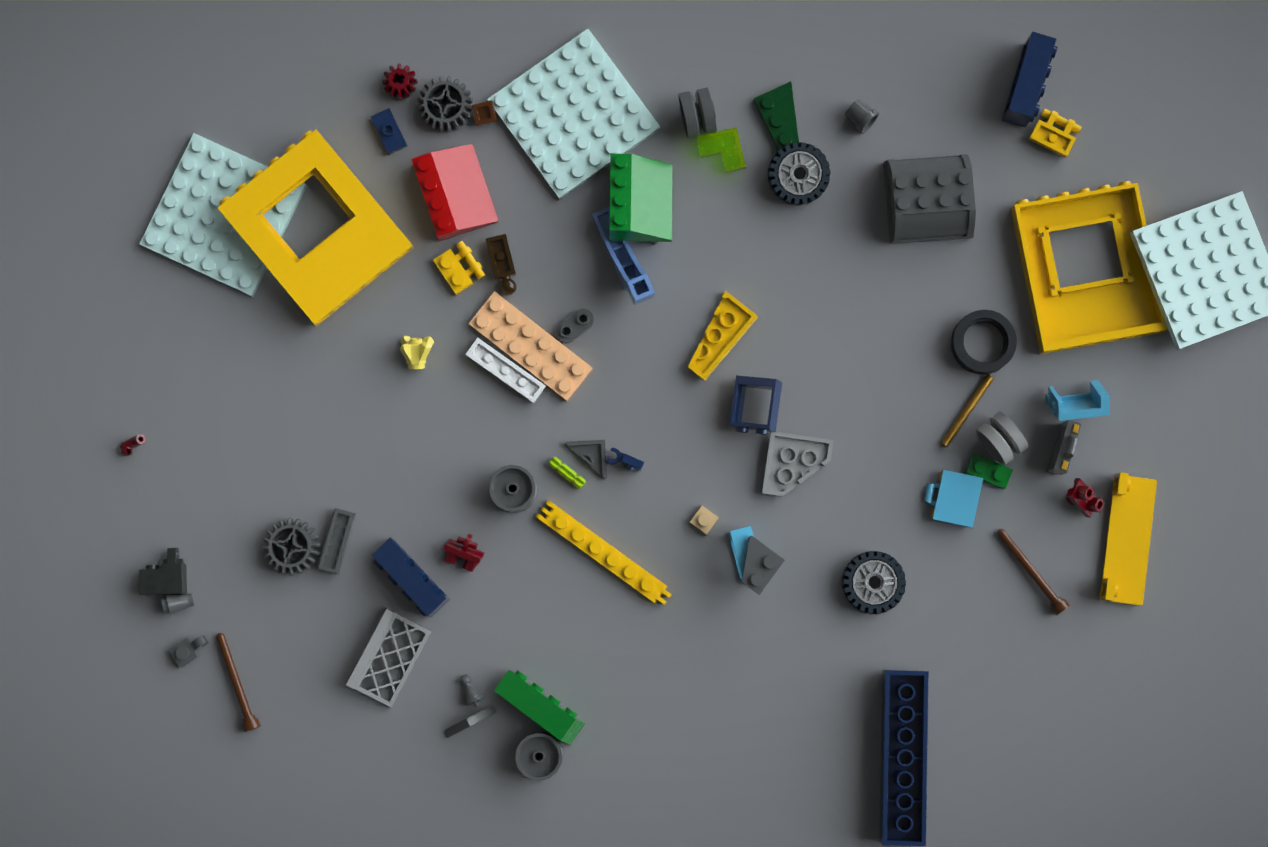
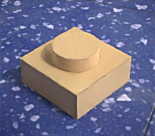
(704, 520)

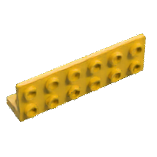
(1128, 539)

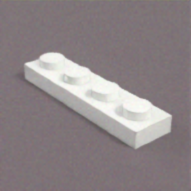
(505, 370)

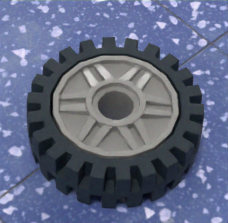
(782, 176)
(856, 582)

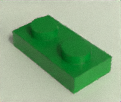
(989, 470)

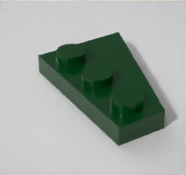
(779, 114)

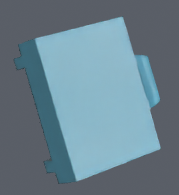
(956, 498)

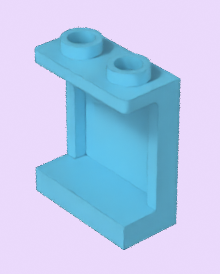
(1079, 405)

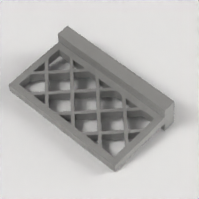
(371, 649)

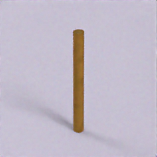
(967, 410)

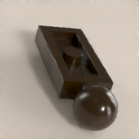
(502, 262)

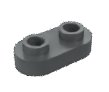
(576, 327)

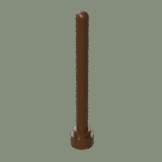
(1057, 603)
(250, 722)

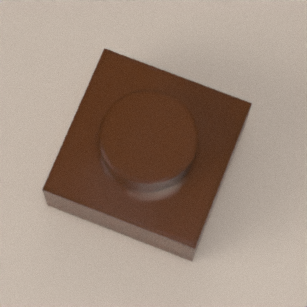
(484, 112)

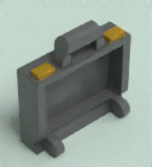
(1064, 447)

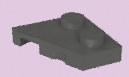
(760, 565)

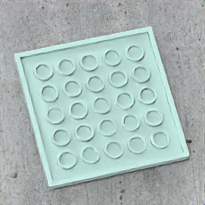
(573, 113)
(192, 228)
(1206, 269)

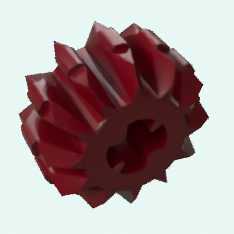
(404, 75)

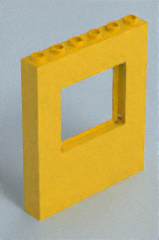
(342, 261)
(1092, 310)

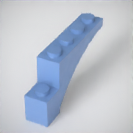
(624, 261)

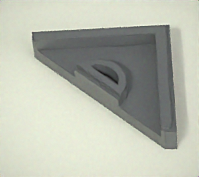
(592, 453)
(470, 721)

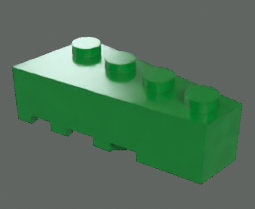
(539, 707)

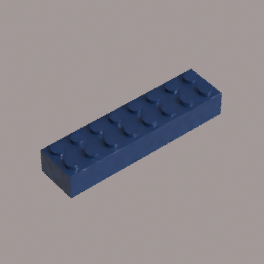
(904, 758)

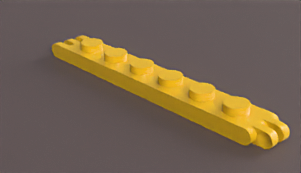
(604, 553)

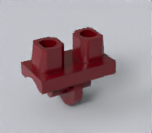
(1083, 498)
(465, 549)

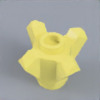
(416, 351)

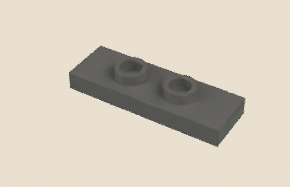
(336, 541)

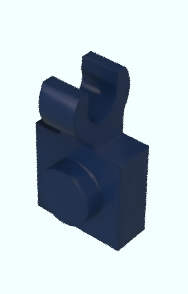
(631, 463)

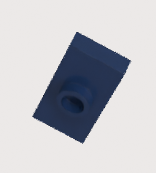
(389, 131)

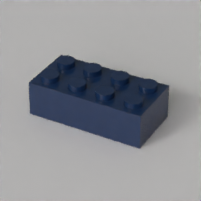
(1029, 79)

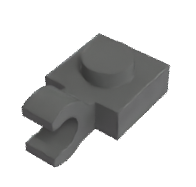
(186, 650)

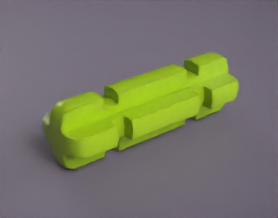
(567, 472)

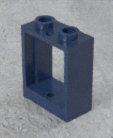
(741, 384)

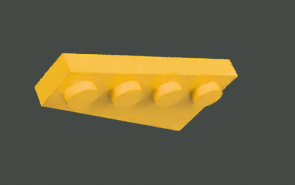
(726, 328)

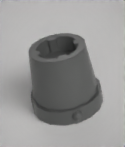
(861, 115)

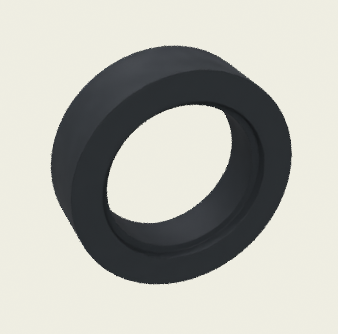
(1006, 330)

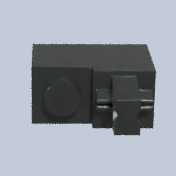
(168, 579)

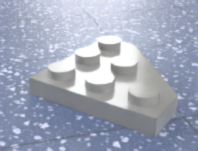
(793, 460)

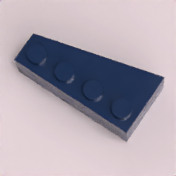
(410, 577)

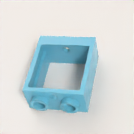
(739, 542)

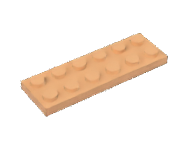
(530, 346)

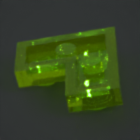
(724, 143)

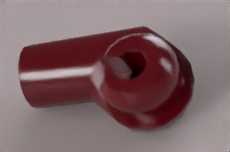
(126, 446)

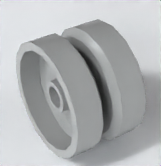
(1001, 438)

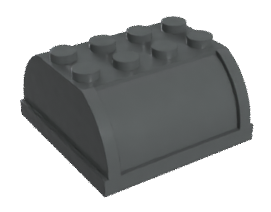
(930, 199)

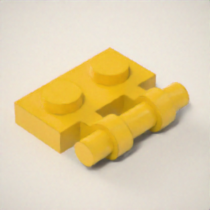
(1052, 137)
(454, 272)

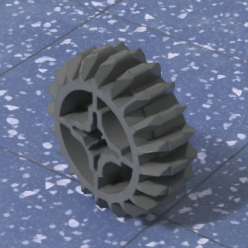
(447, 86)
(288, 556)

